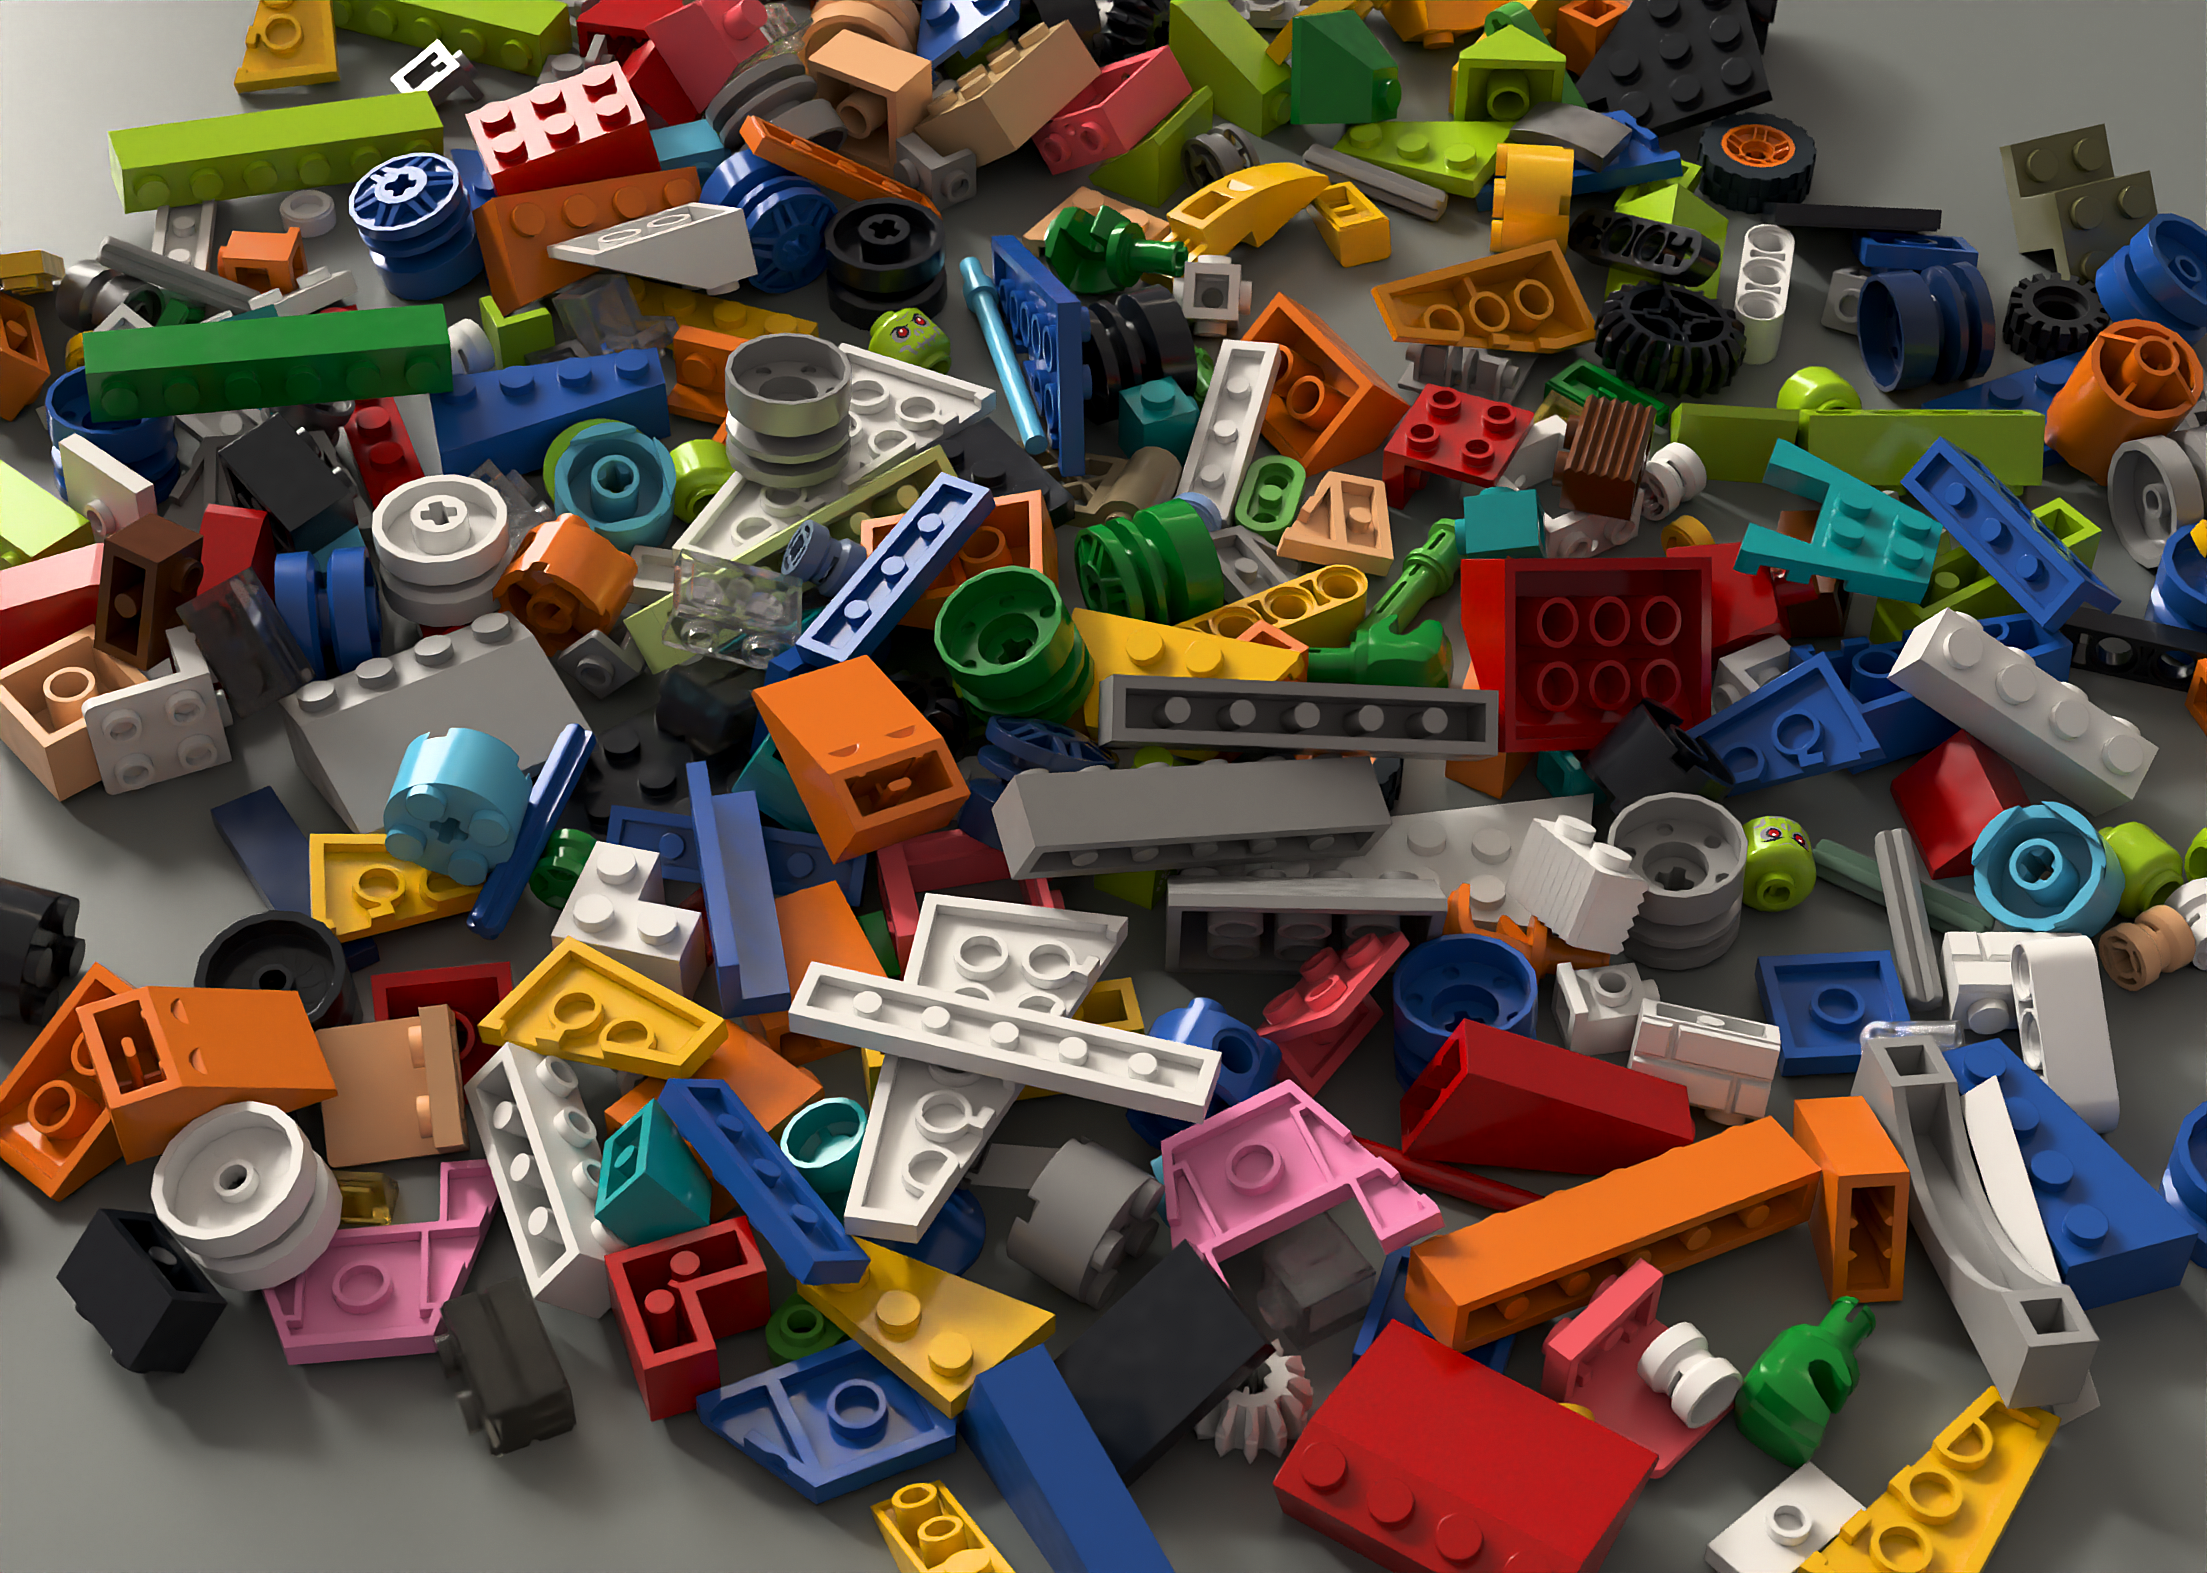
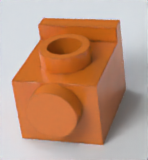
(264, 260)

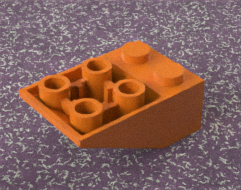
(861, 757)
(190, 1049)

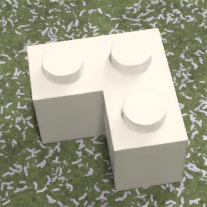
(624, 915)

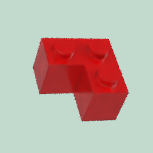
(679, 1299)

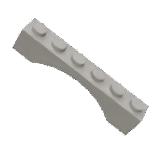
(2018, 1319)

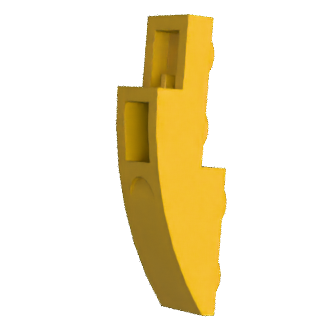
(1240, 208)

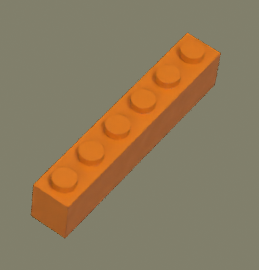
(1559, 1249)

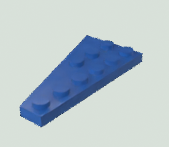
(1051, 329)

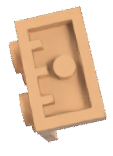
(394, 1089)

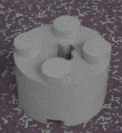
(1086, 1220)

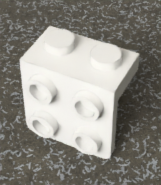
(161, 724)

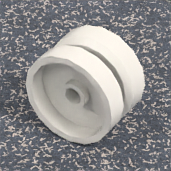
(442, 549)
(247, 1196)

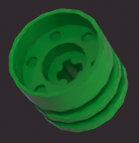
(1150, 567)
(1014, 646)

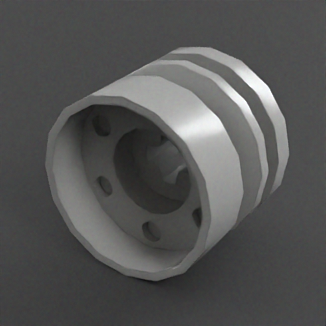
(780, 95)
(788, 410)
(1695, 874)

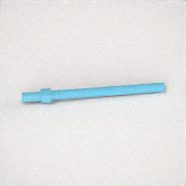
(983, 300)

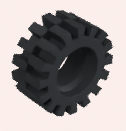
(2053, 317)

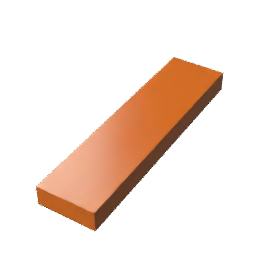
(824, 165)

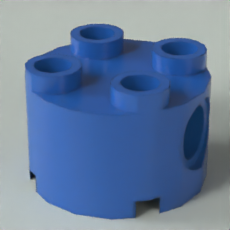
(1247, 1062)

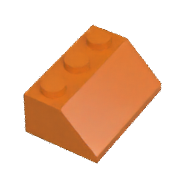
(1325, 396)

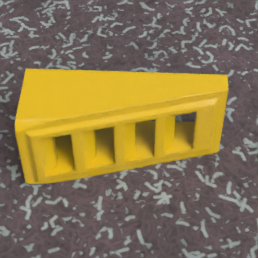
(1351, 225)

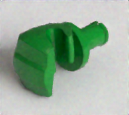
(1106, 252)
(1387, 658)
(1801, 1381)

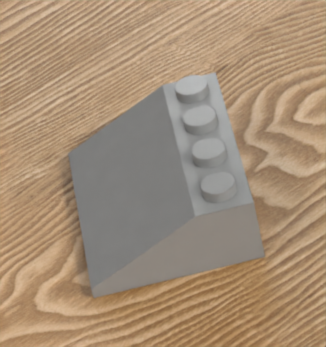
(478, 678)
(1280, 921)

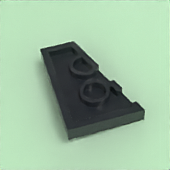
(997, 462)

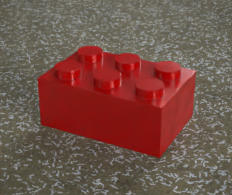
(565, 134)

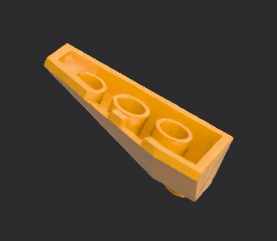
(1437, 21)
(1494, 302)

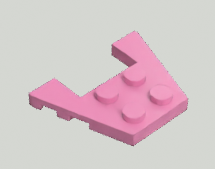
(1276, 1167)
(384, 1285)

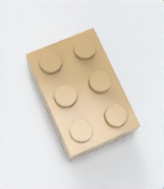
(1010, 95)

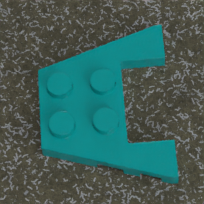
(1858, 536)

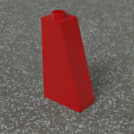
(47, 601)
(1538, 1107)

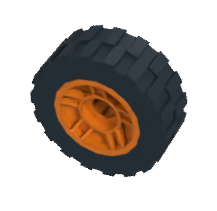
(1755, 161)

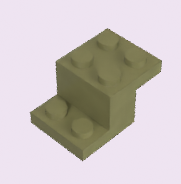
(2071, 200)

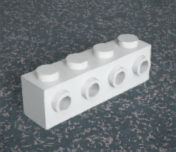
(2023, 712)
(545, 1175)

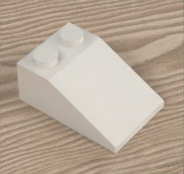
(682, 245)

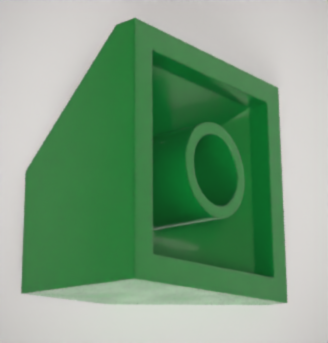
(1340, 72)

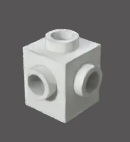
(1216, 274)

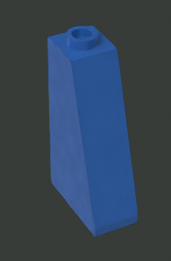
(1055, 1470)

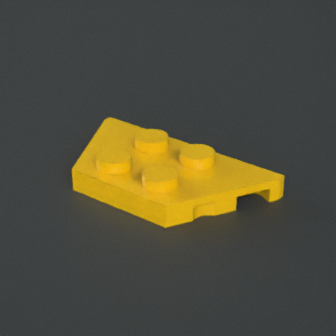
(1157, 649)

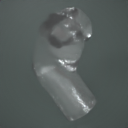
(1946, 1034)

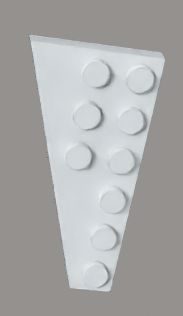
(893, 417)
(1451, 848)
(937, 1118)

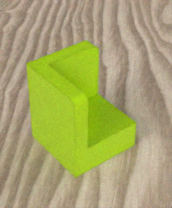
(516, 334)

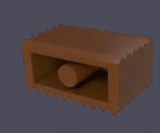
(1605, 457)

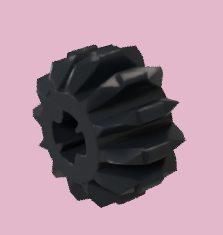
(1135, 28)

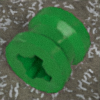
(561, 866)

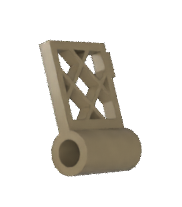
(1120, 484)

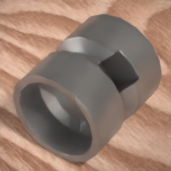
(94, 291)

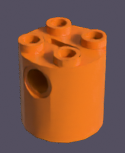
(2125, 388)

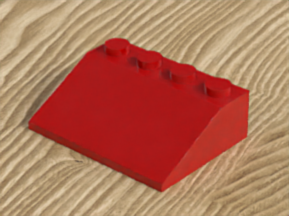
(1587, 642)
(1458, 1468)

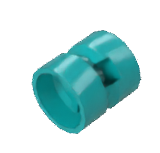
(825, 1148)

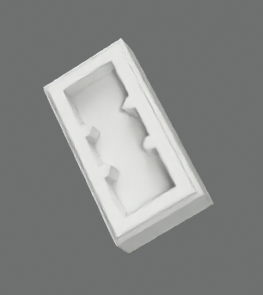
(1784, 1526)

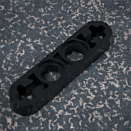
(1644, 242)
(2147, 644)

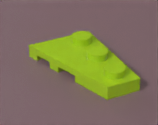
(1436, 153)

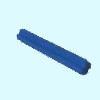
(543, 811)

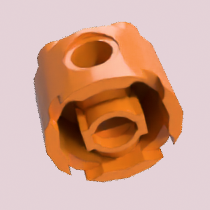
(566, 583)

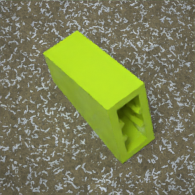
(1230, 57)

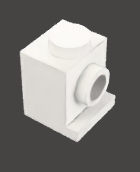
(1599, 1006)

